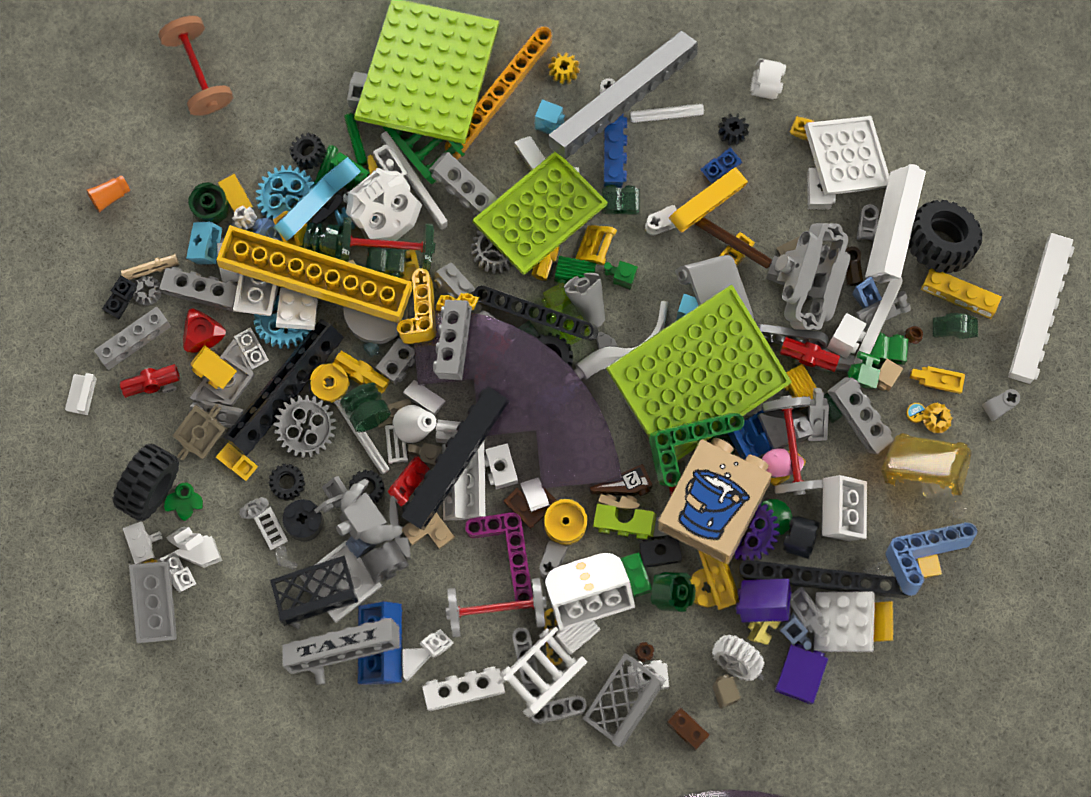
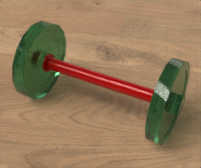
(426, 246)

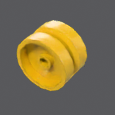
(576, 526)

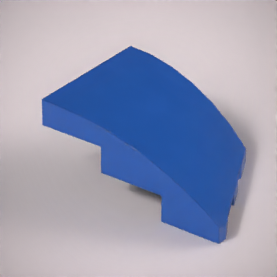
(750, 438)

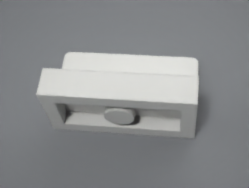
(81, 393)

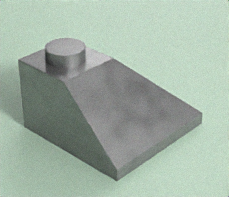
(775, 427)

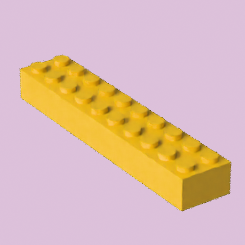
(314, 274)

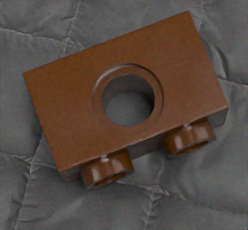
(687, 729)

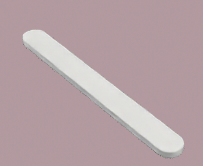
(879, 317)

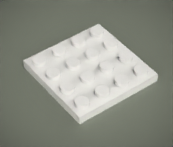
(847, 155)

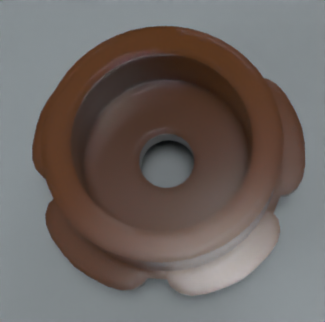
(914, 334)
(639, 651)

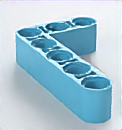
(316, 198)

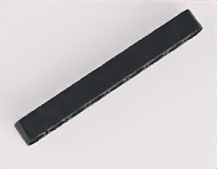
(817, 573)

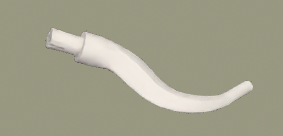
(606, 356)

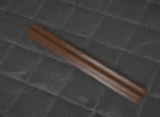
(734, 242)

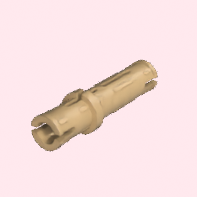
(150, 267)

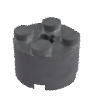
(384, 562)

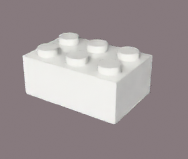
(844, 508)

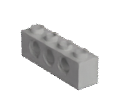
(461, 175)
(173, 276)
(132, 338)
(453, 368)
(882, 435)

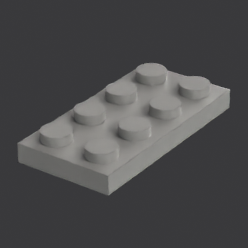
(153, 602)

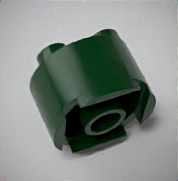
(206, 193)
(672, 591)

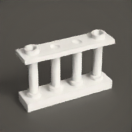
(560, 678)

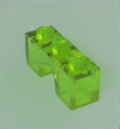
(556, 299)

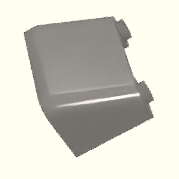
(711, 277)

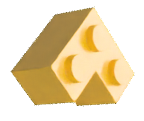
(212, 367)

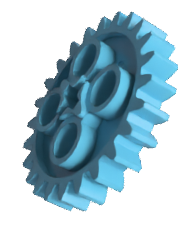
(289, 179)
(265, 327)

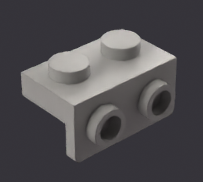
(451, 281)

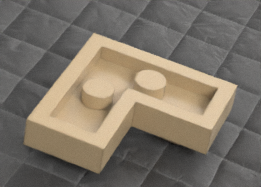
(436, 530)

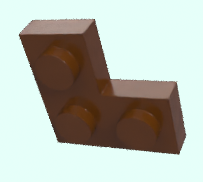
(518, 504)

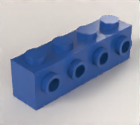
(613, 153)

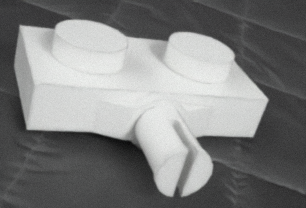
(140, 542)

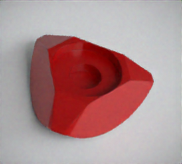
(201, 331)

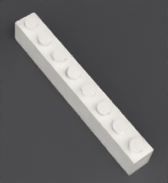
(1041, 308)

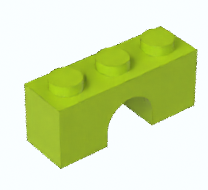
(641, 525)

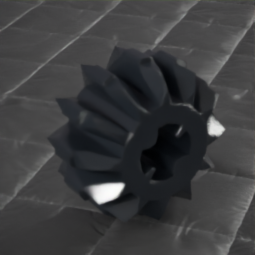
(739, 133)

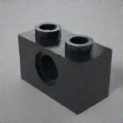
(651, 559)

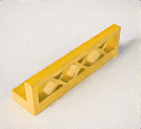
(720, 581)

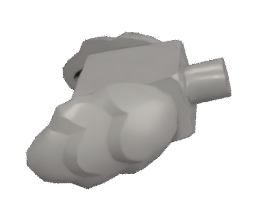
(363, 518)

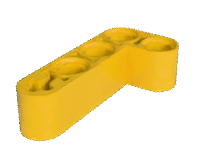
(421, 304)

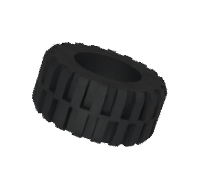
(955, 223)
(145, 482)

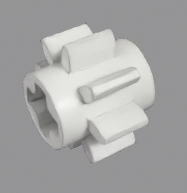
(244, 217)

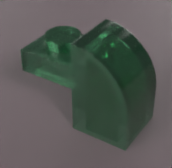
(956, 325)

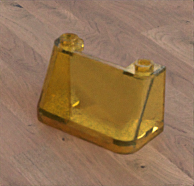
(927, 462)

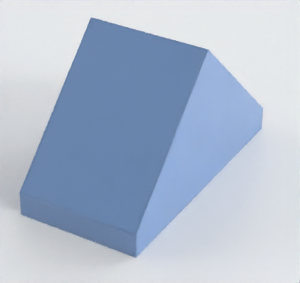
(867, 293)

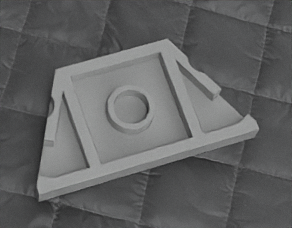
(236, 385)

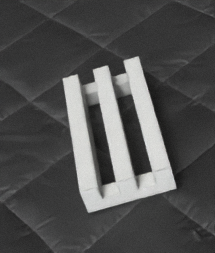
(397, 459)

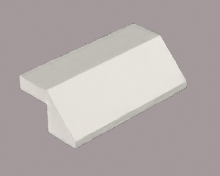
(468, 494)

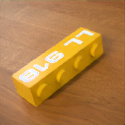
(961, 293)

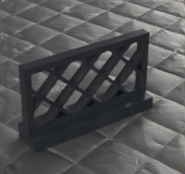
(322, 604)

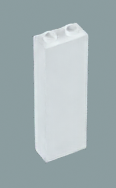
(895, 224)

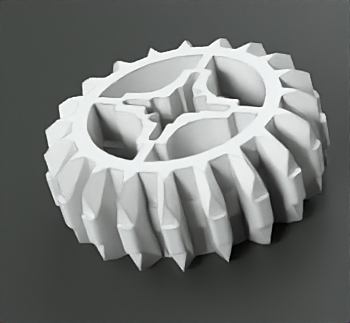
(738, 657)

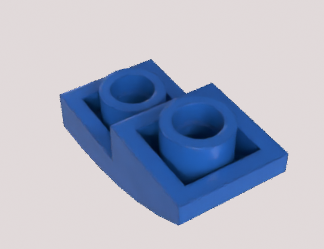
(720, 166)

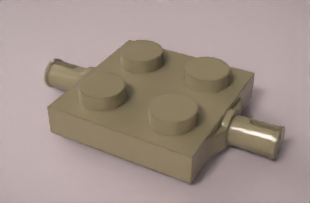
(199, 432)

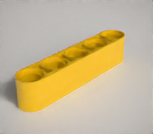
(708, 200)

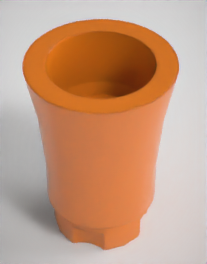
(108, 192)

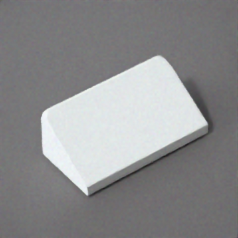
(529, 152)
(424, 397)

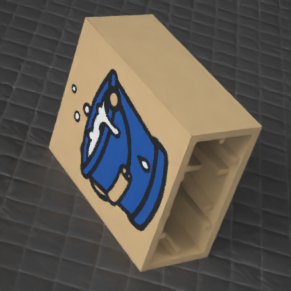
(715, 499)

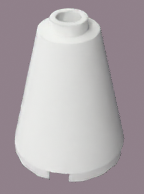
(413, 423)

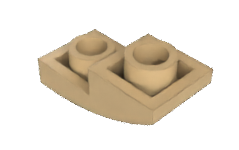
(625, 503)

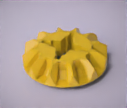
(930, 419)

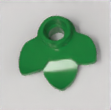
(183, 504)

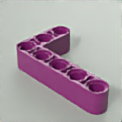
(513, 551)

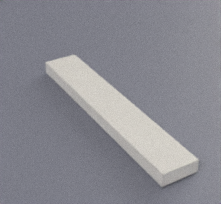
(416, 184)

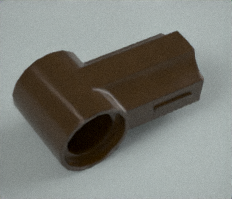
(854, 272)

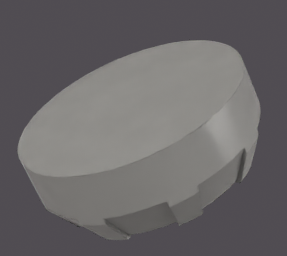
(372, 328)

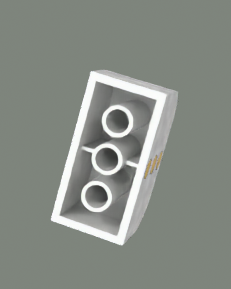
(588, 590)

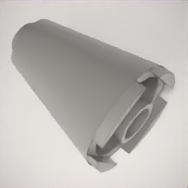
(587, 297)

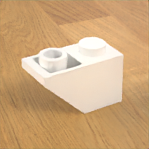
(203, 554)

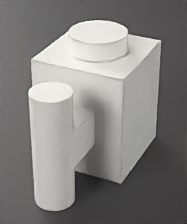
(445, 430)

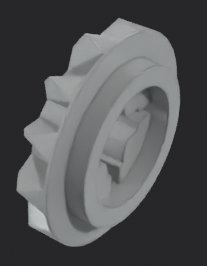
(154, 293)
(254, 508)

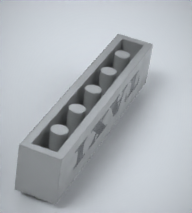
(341, 646)

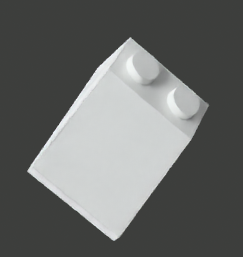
(255, 296)

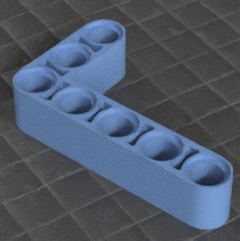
(905, 549)

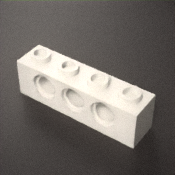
(432, 689)

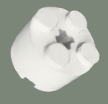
(767, 79)

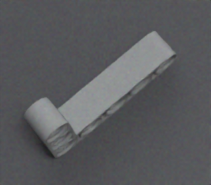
(566, 703)

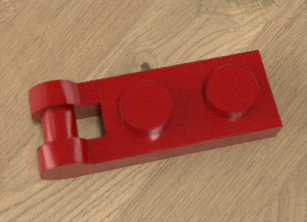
(408, 480)

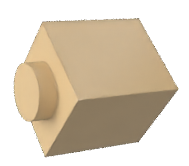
(888, 375)

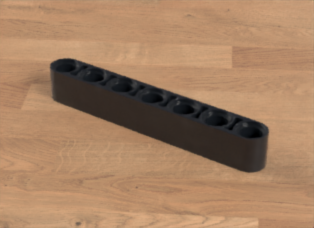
(544, 313)

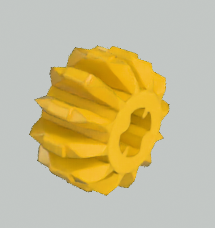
(569, 63)

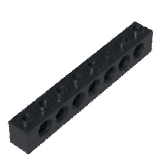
(284, 385)

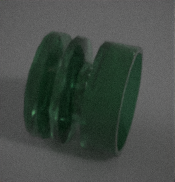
(322, 242)
(365, 407)

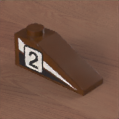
(633, 482)

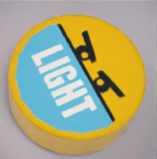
(915, 412)

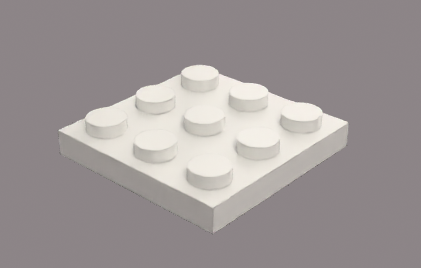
(361, 580)
(847, 621)

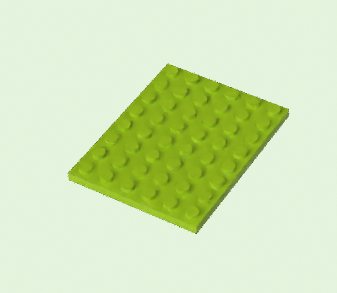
(427, 71)
(699, 369)

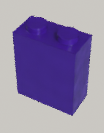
(764, 600)
(801, 674)

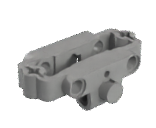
(807, 279)

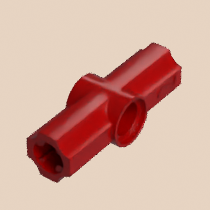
(810, 354)
(149, 380)

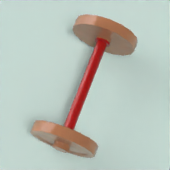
(182, 32)

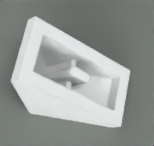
(413, 660)

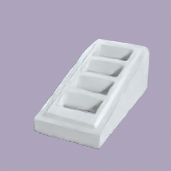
(276, 525)

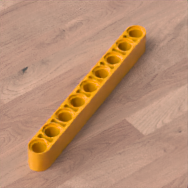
(505, 86)

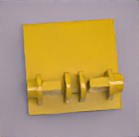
(883, 621)

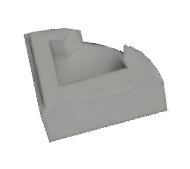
(604, 340)

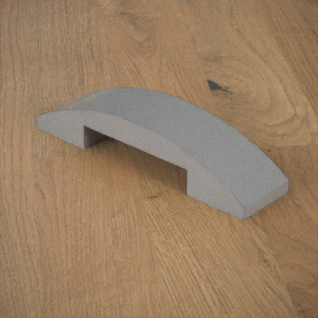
(403, 543)

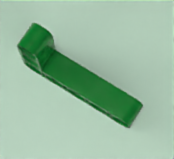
(688, 435)

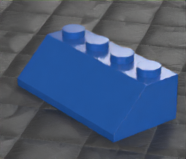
(387, 665)

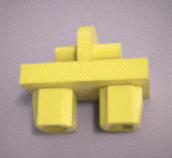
(758, 631)

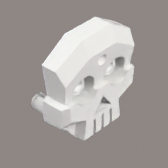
(392, 218)

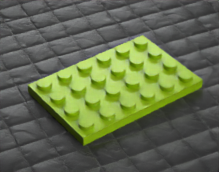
(539, 212)

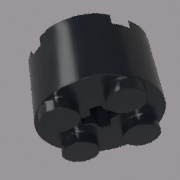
(313, 522)
(802, 536)

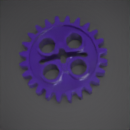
(765, 535)

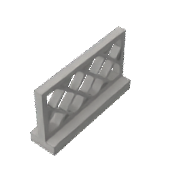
(638, 709)

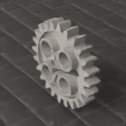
(321, 431)

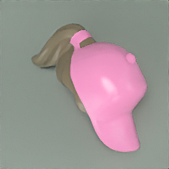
(780, 462)

